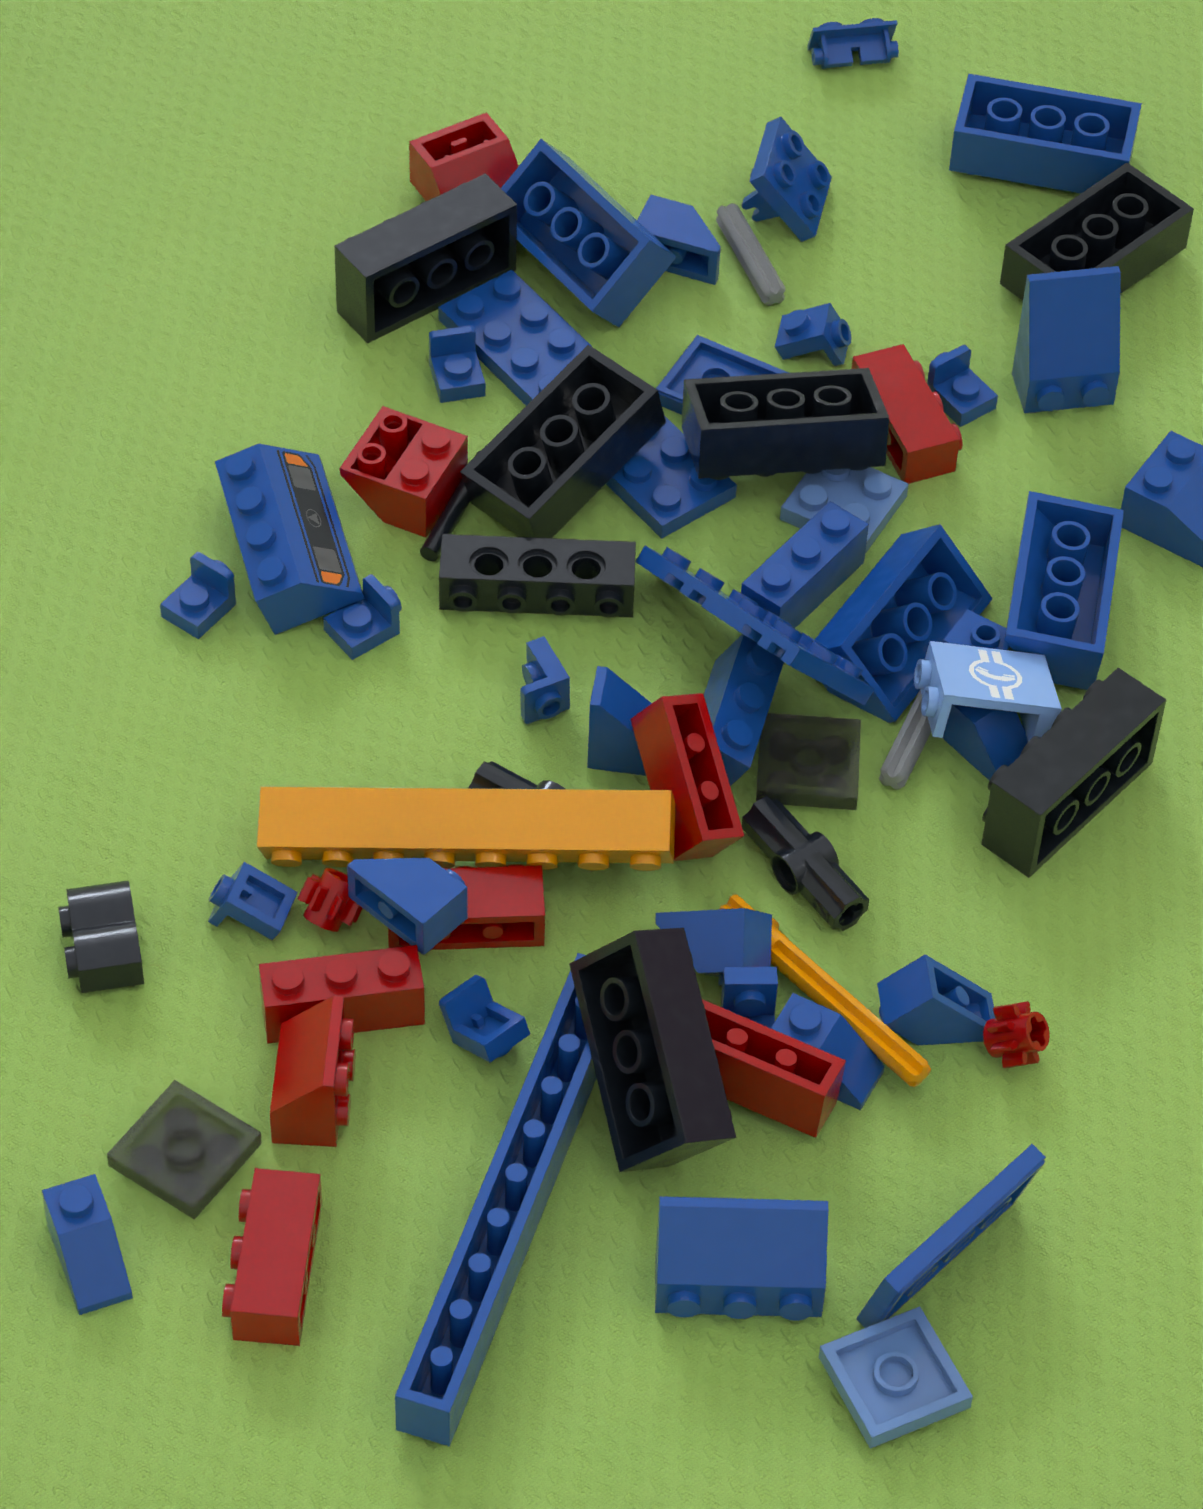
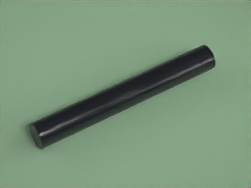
(446, 522)

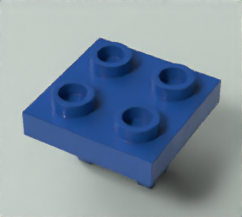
(788, 181)

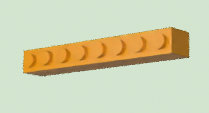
(467, 826)

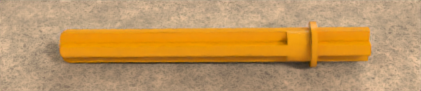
(829, 993)

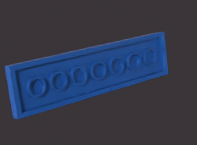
(529, 346)

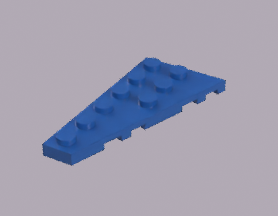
(758, 624)

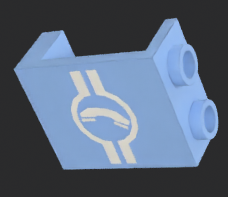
(986, 680)

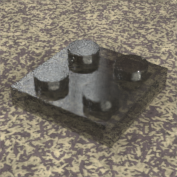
(809, 761)
(184, 1149)

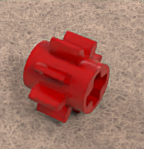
(329, 900)
(1016, 1034)

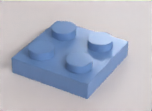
(863, 493)
(895, 1377)

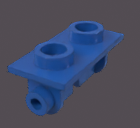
(834, 43)

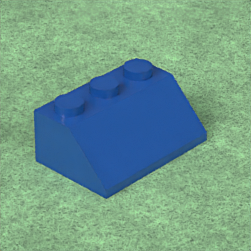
(741, 1257)

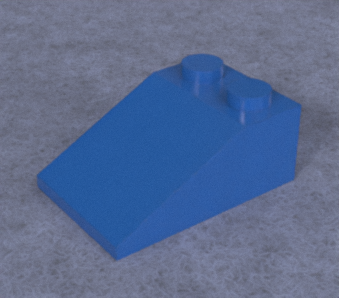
(1069, 340)
(1167, 498)

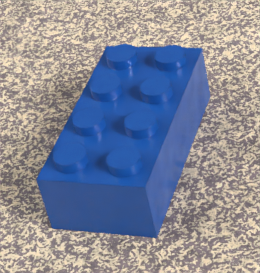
(1041, 134)
(584, 234)

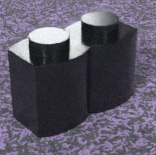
(103, 936)

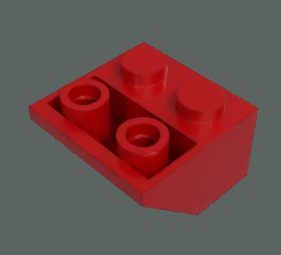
(460, 155)
(406, 469)
(313, 1076)

